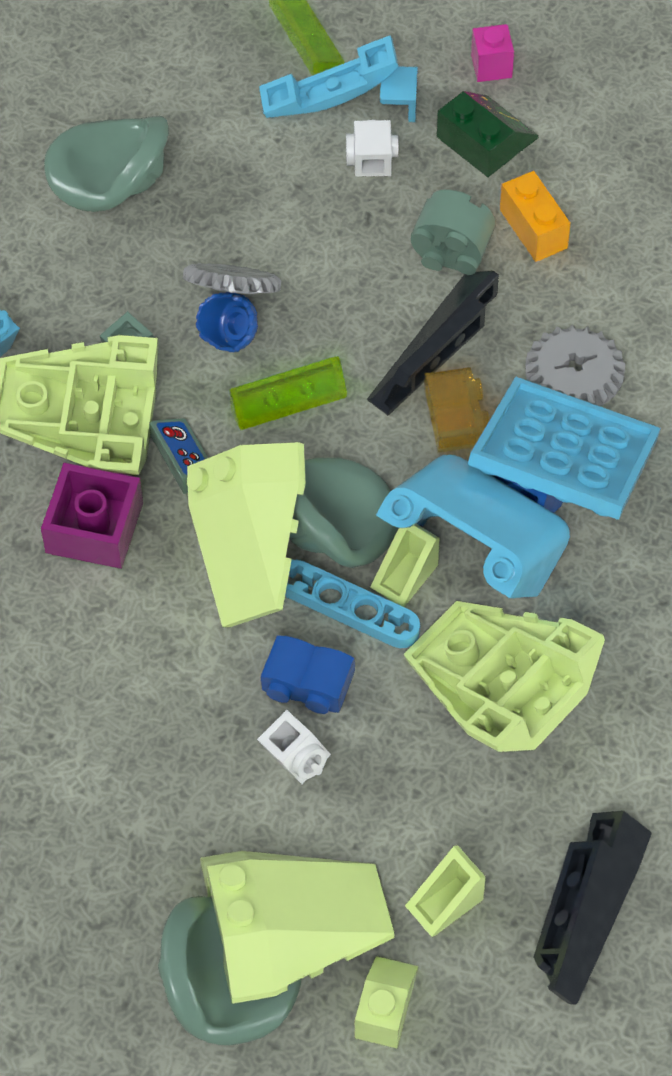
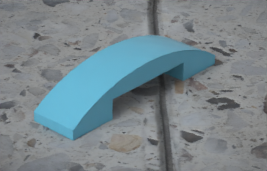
(332, 86)

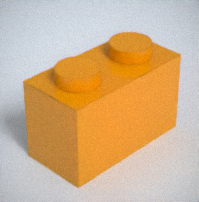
(534, 216)

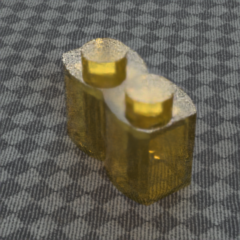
(455, 408)

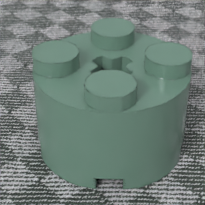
(452, 232)

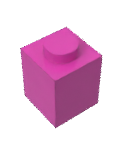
(492, 53)

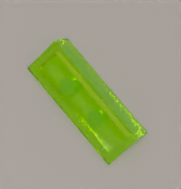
(306, 34)
(288, 393)

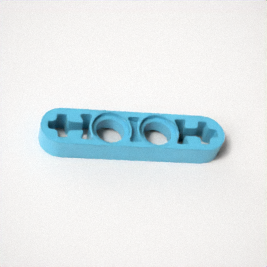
(351, 599)

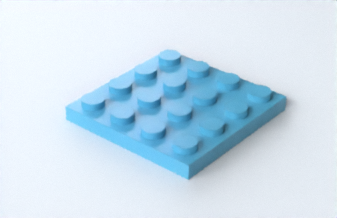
(565, 447)

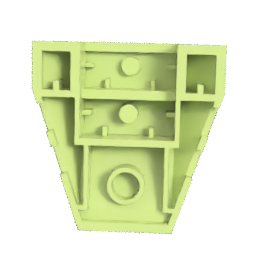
(84, 401)
(244, 522)
(506, 673)
(291, 917)

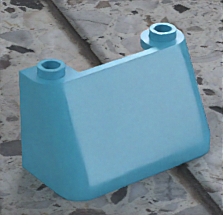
(520, 532)

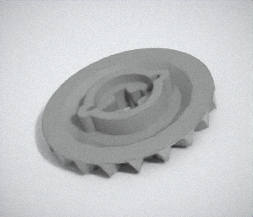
(232, 278)
(600, 360)

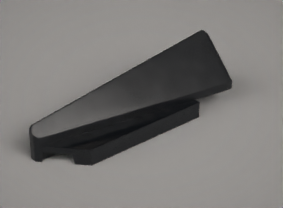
(440, 338)
(589, 900)

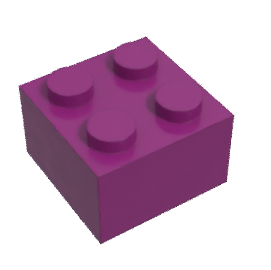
(92, 515)

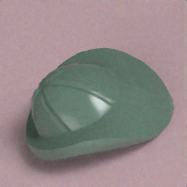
(106, 161)
(341, 512)
(197, 983)

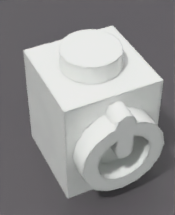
(371, 148)
(295, 747)

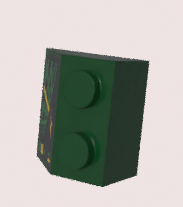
(482, 131)

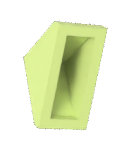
(407, 564)
(448, 892)

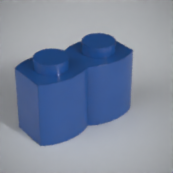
(307, 674)

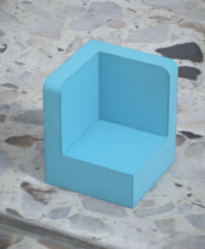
(401, 89)

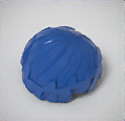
(228, 318)

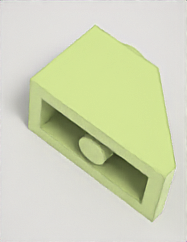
(385, 1002)

